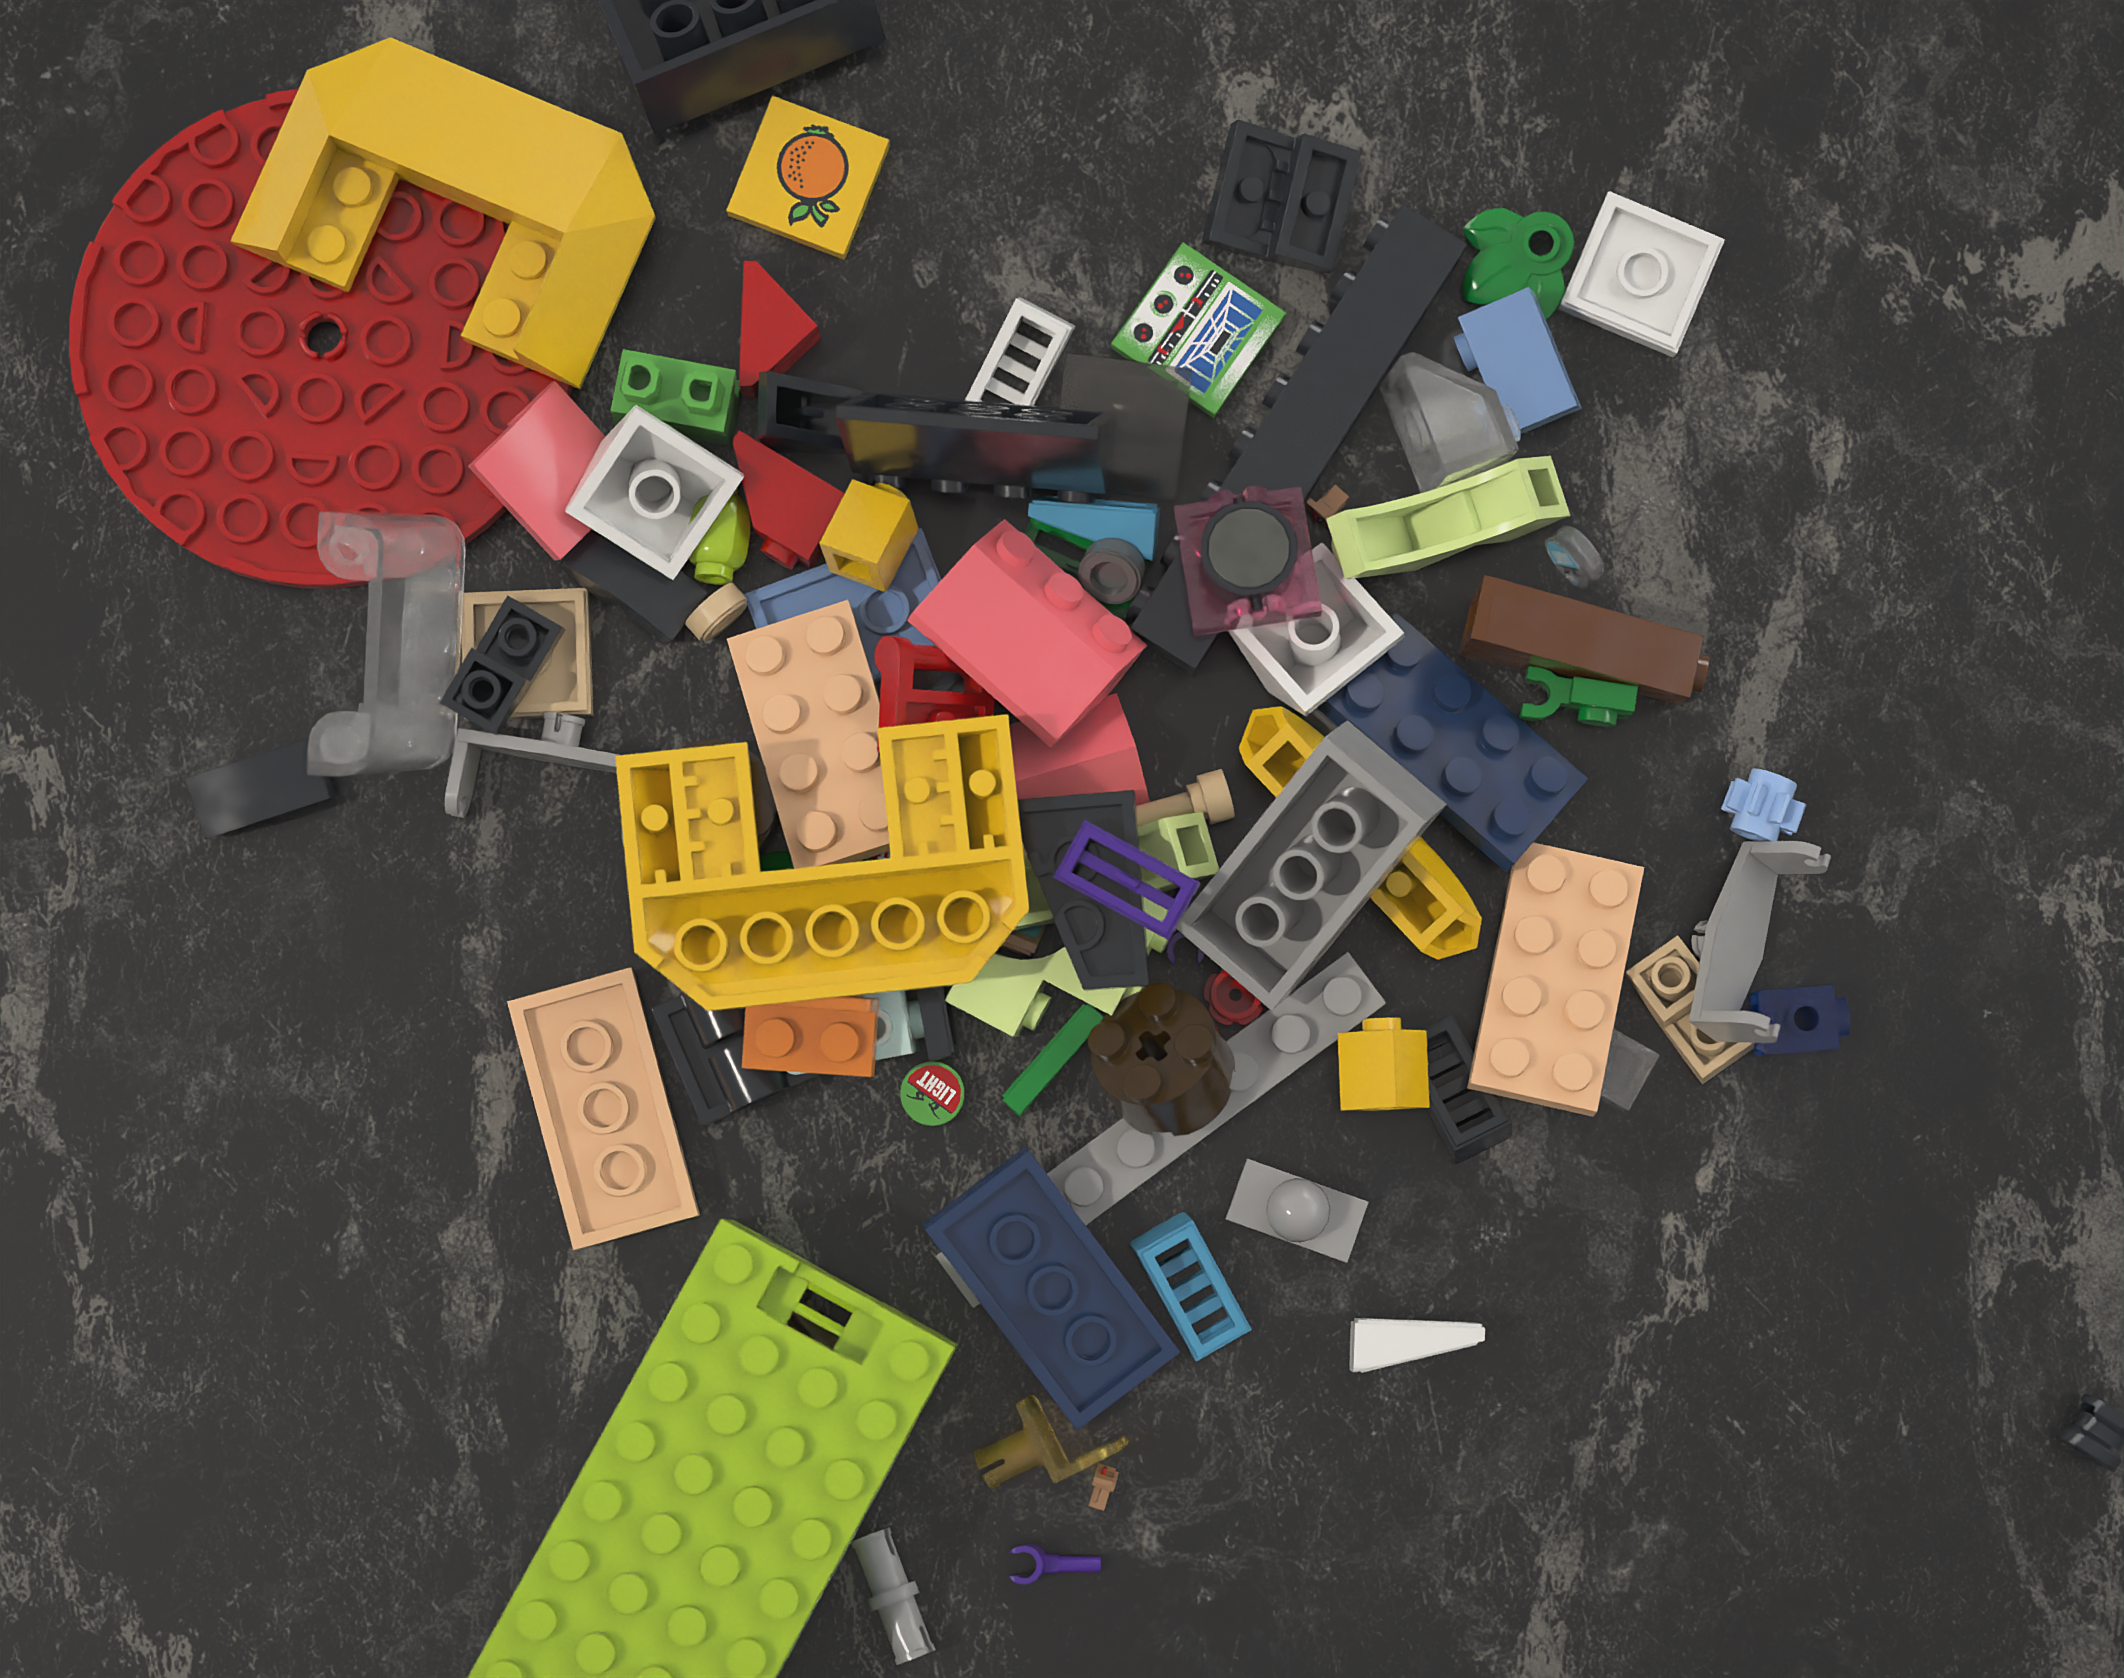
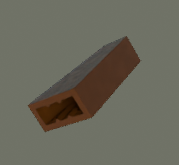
(1577, 639)

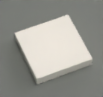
(1641, 274)

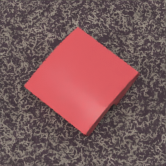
(539, 466)

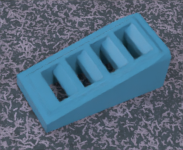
(1103, 519)
(1164, 1237)

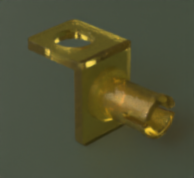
(1036, 1446)

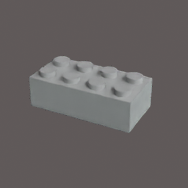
(1309, 864)

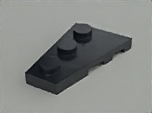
(1101, 943)

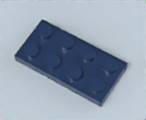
(1460, 744)
(1050, 1288)

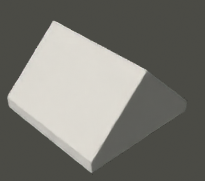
(645, 490)
(1317, 656)

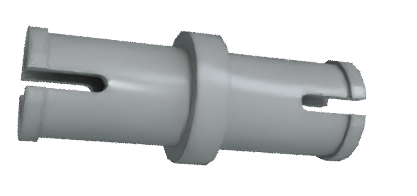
(893, 1596)

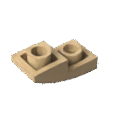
(1667, 988)

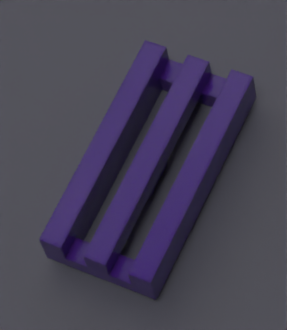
(1175, 907)

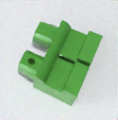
(685, 395)

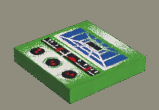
(1200, 322)

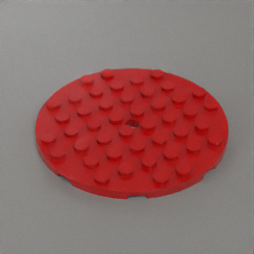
(206, 375)

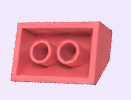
(1027, 632)

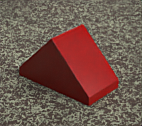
(772, 329)

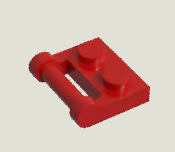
(907, 706)

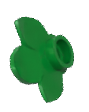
(1508, 261)

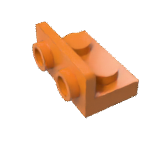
(813, 1036)

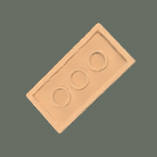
(817, 733)
(1556, 979)
(603, 1108)

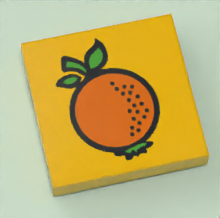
(808, 177)

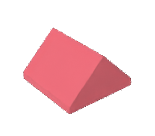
(1089, 759)

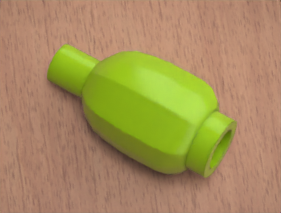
(724, 543)

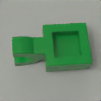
(1595, 700)

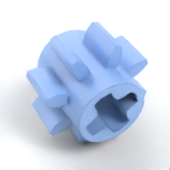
(1763, 806)

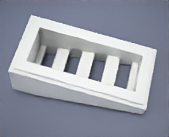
(1040, 319)
(1393, 1341)

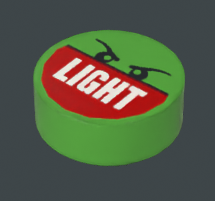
(932, 1093)

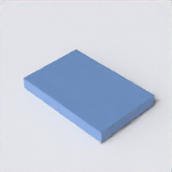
(875, 611)

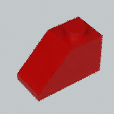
(785, 503)

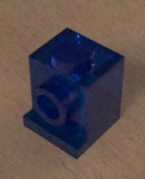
(1780, 1005)

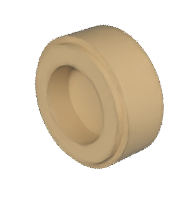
(717, 612)

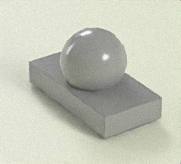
(1296, 1210)

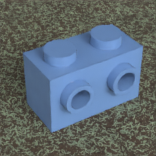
(1518, 359)

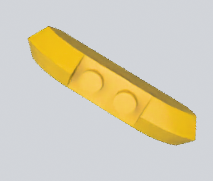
(1419, 892)

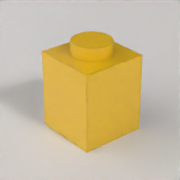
(869, 534)
(1383, 1067)

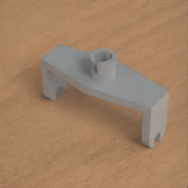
(557, 745)
(1737, 939)

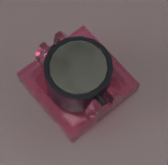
(1247, 559)

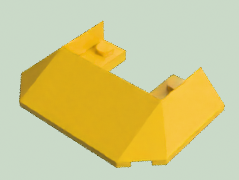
(421, 119)
(828, 929)

